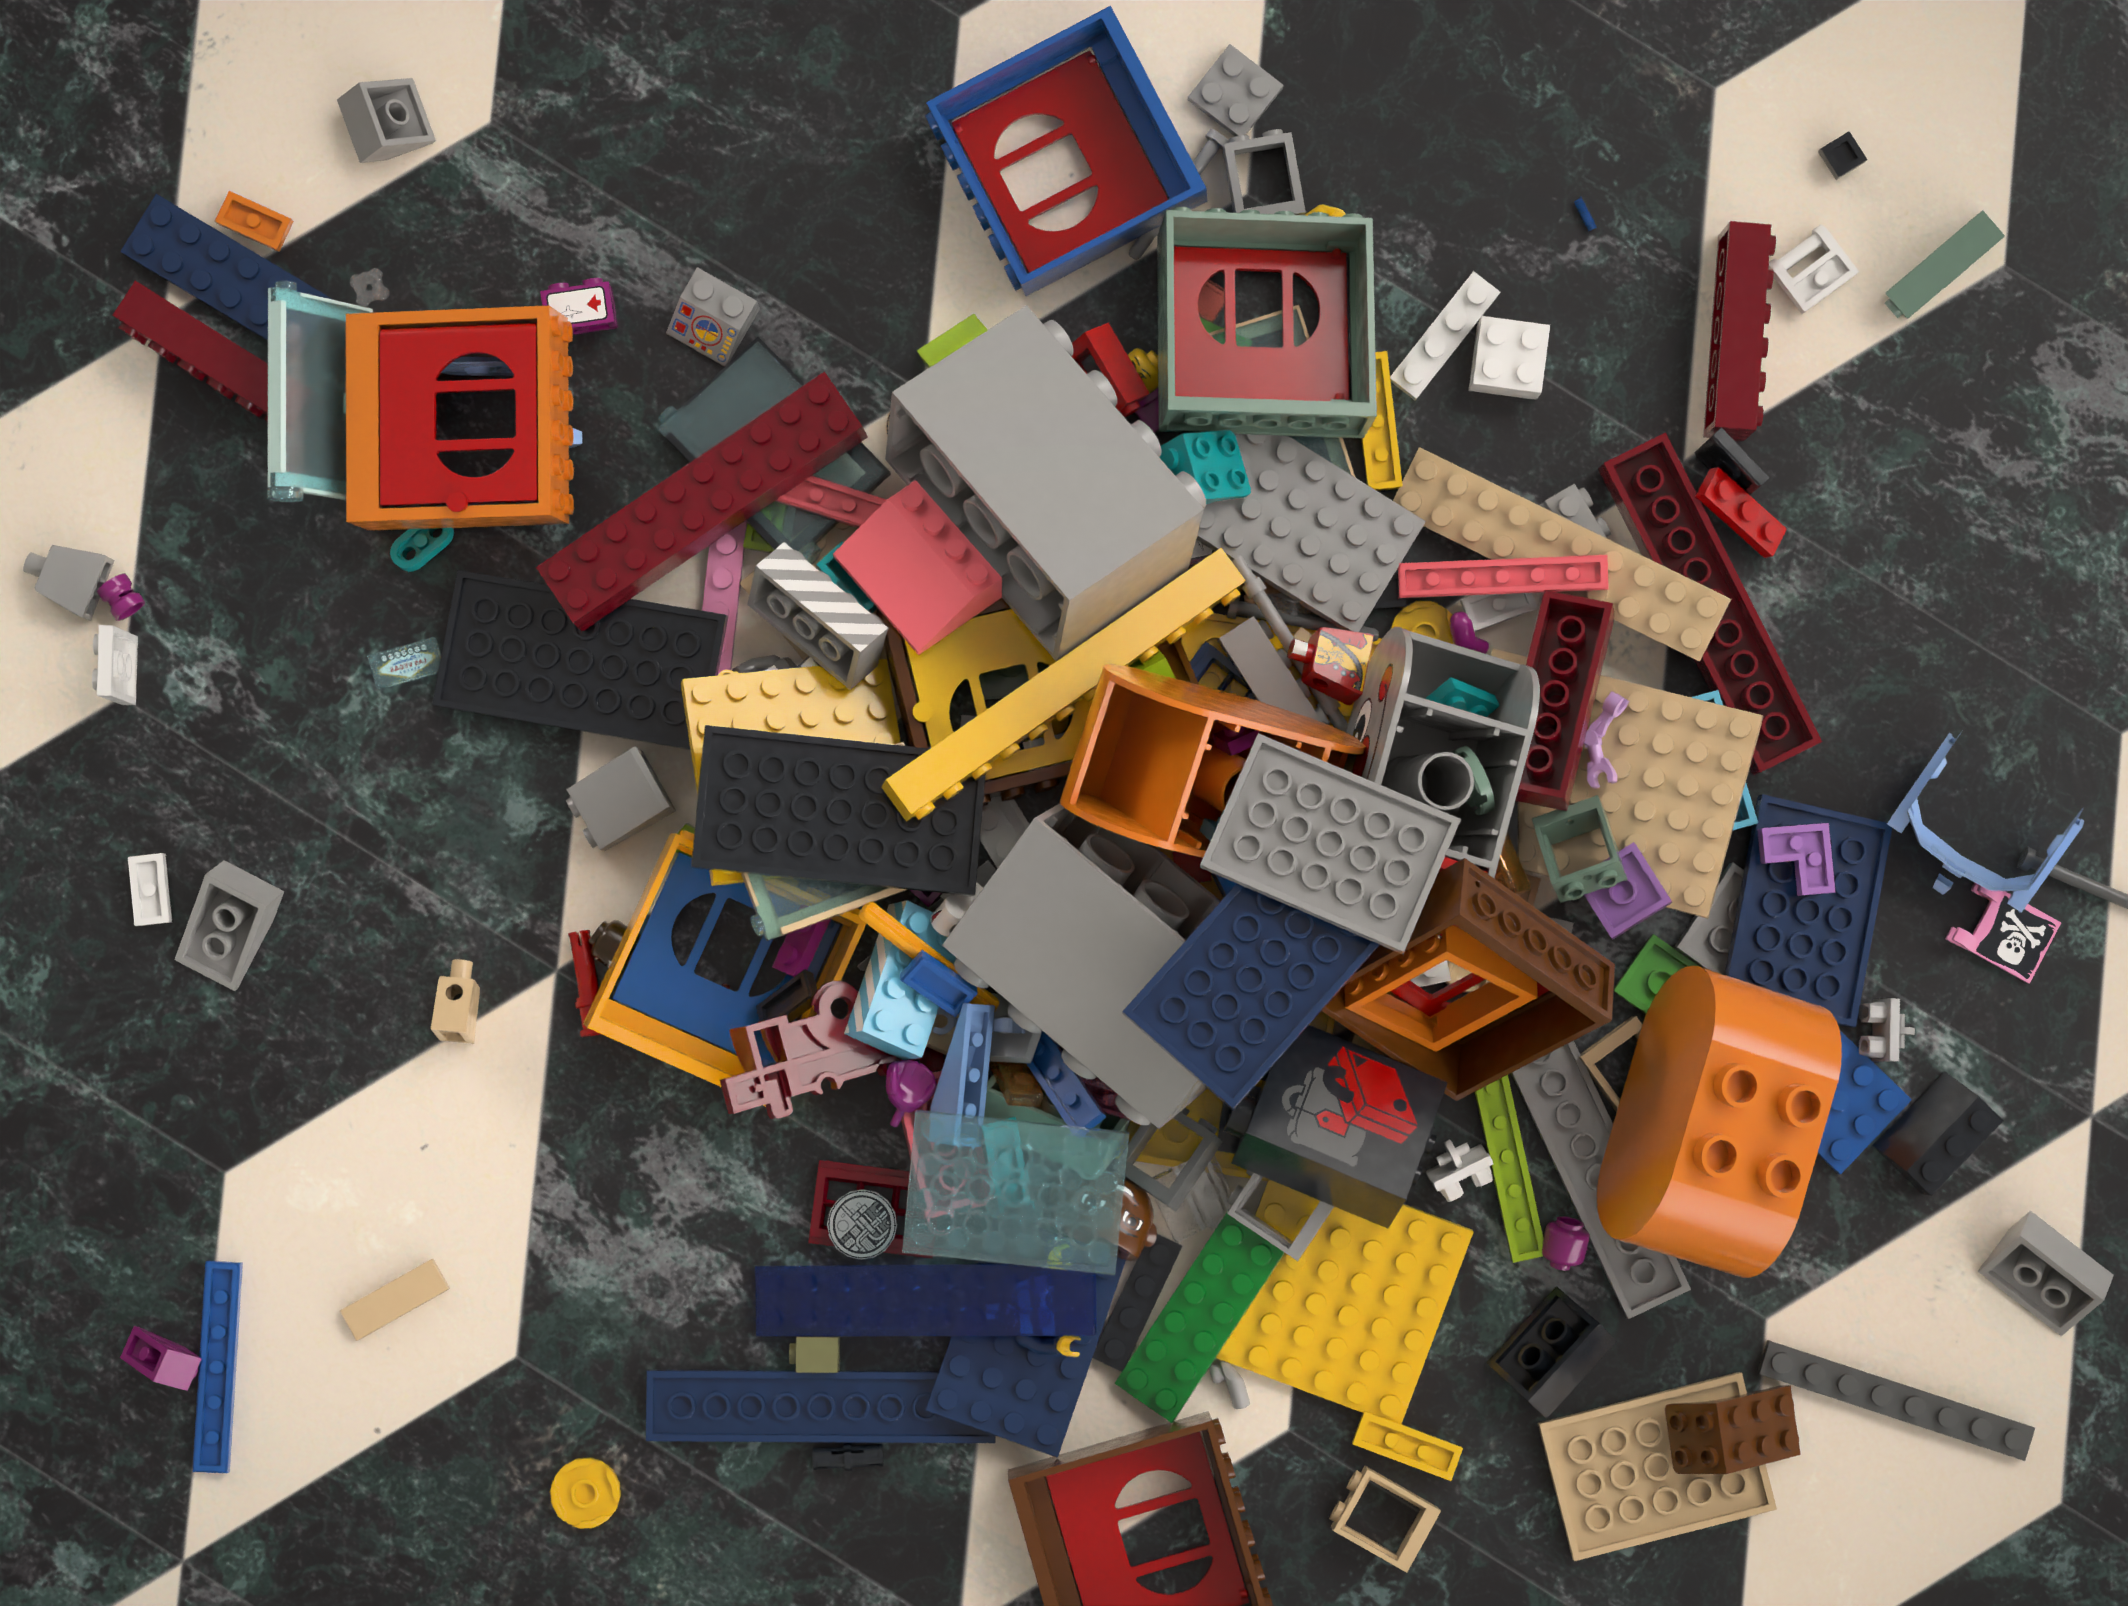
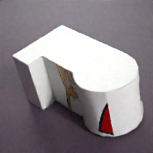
(951, 911)

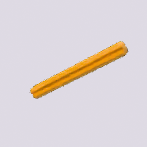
(912, 944)

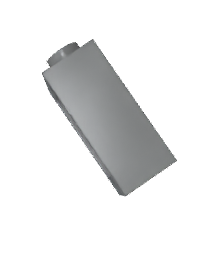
(1270, 140)
(1292, 1248)

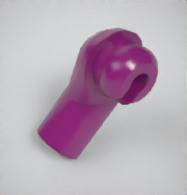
(1463, 633)

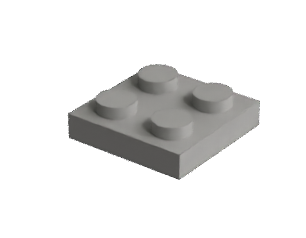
(1235, 92)

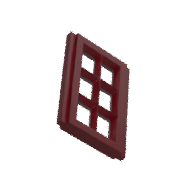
(862, 1176)

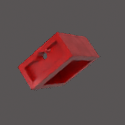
(1114, 365)

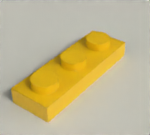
(1407, 1445)

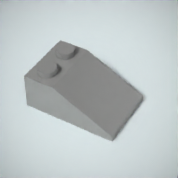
(228, 924)

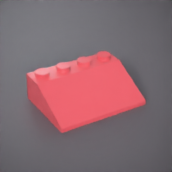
(919, 568)

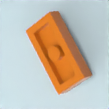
(254, 221)

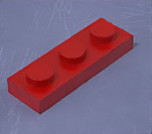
(1741, 512)

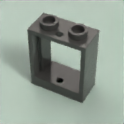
(1190, 1173)

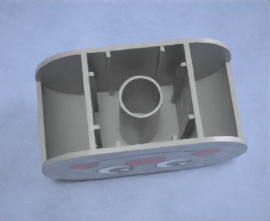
(1414, 737)

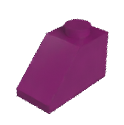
(160, 1359)

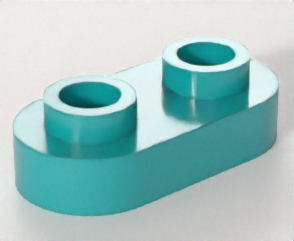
(423, 543)

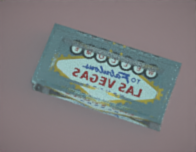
(405, 663)

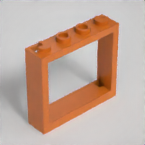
(1504, 993)

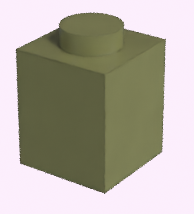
(815, 1354)

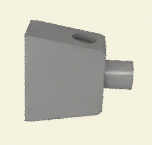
(70, 577)

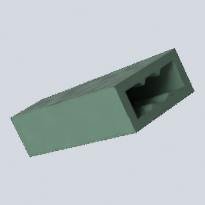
(1943, 265)

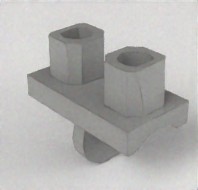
(1887, 1030)

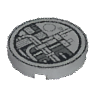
(862, 1224)

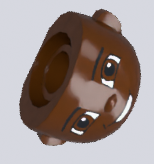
(1136, 1222)

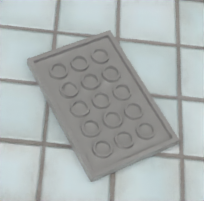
(1311, 530)
(1330, 843)

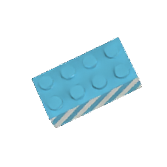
(888, 1010)

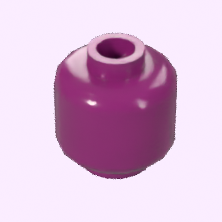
(1565, 1243)

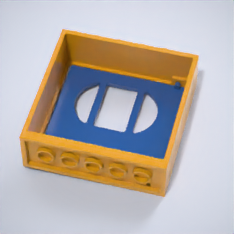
(678, 996)

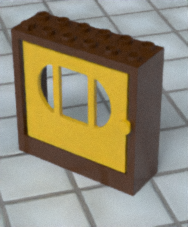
(974, 649)

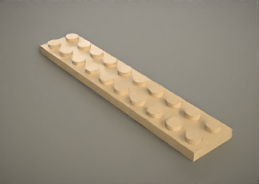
(1511, 527)

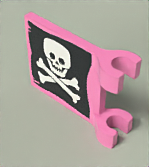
(2007, 936)

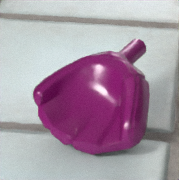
(908, 1087)

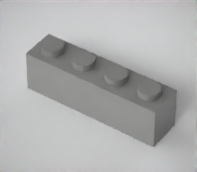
(1267, 669)

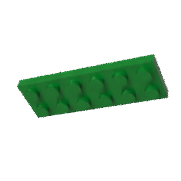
(1199, 1318)

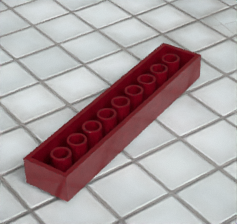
(702, 502)
(1678, 534)

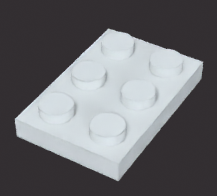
(117, 665)

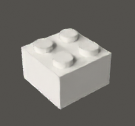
(1509, 357)

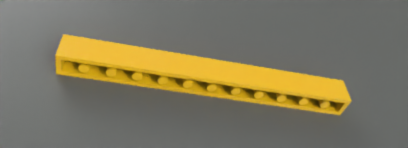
(1062, 685)

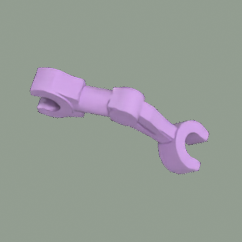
(1612, 708)

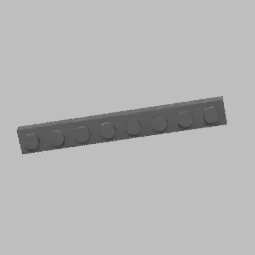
(1896, 1400)

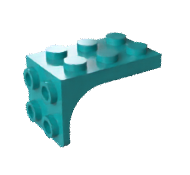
(1211, 460)

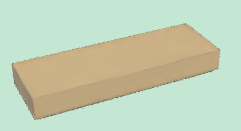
(394, 1299)

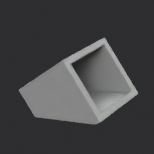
(619, 800)

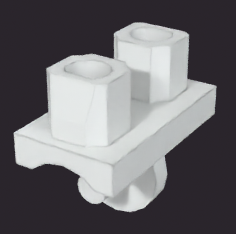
(1457, 1165)

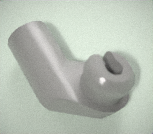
(1234, 1382)

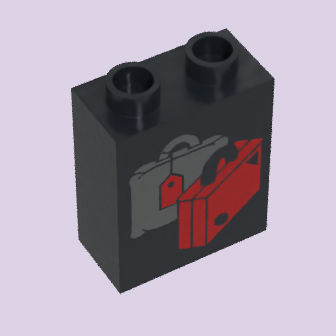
(1338, 1125)

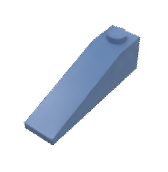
(966, 1066)

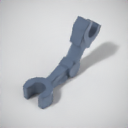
(999, 1025)

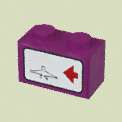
(586, 306)

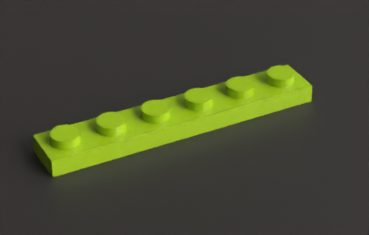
(1510, 1170)

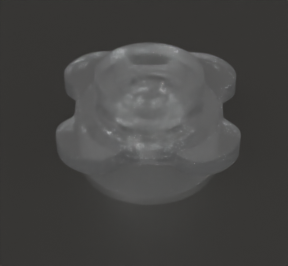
(373, 278)

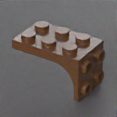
(1733, 1432)

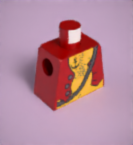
(1334, 662)

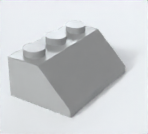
(2047, 1273)

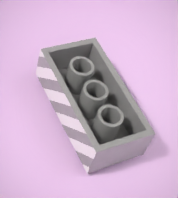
(817, 615)

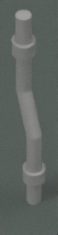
(1255, 589)

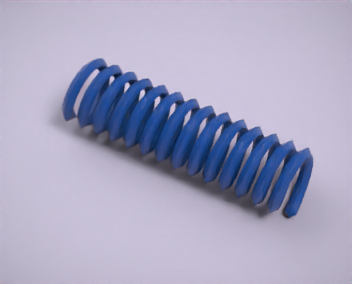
(1587, 214)

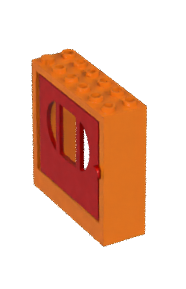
(392, 418)

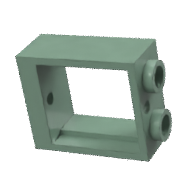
(1555, 828)

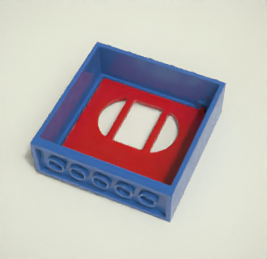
(1077, 93)

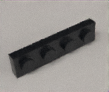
(1136, 1302)

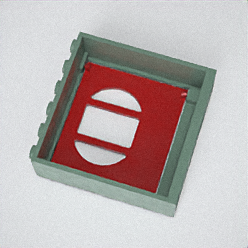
(1266, 388)

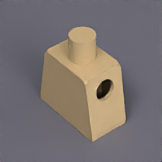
(456, 1018)

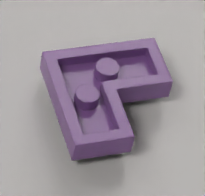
(1808, 848)

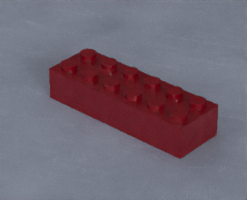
(1739, 329)
(197, 346)
(1569, 660)

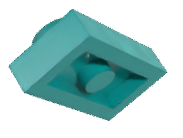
(1464, 697)

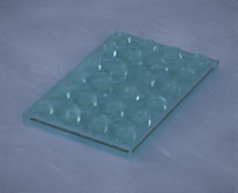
(1015, 1192)

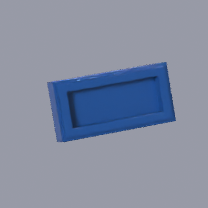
(938, 983)

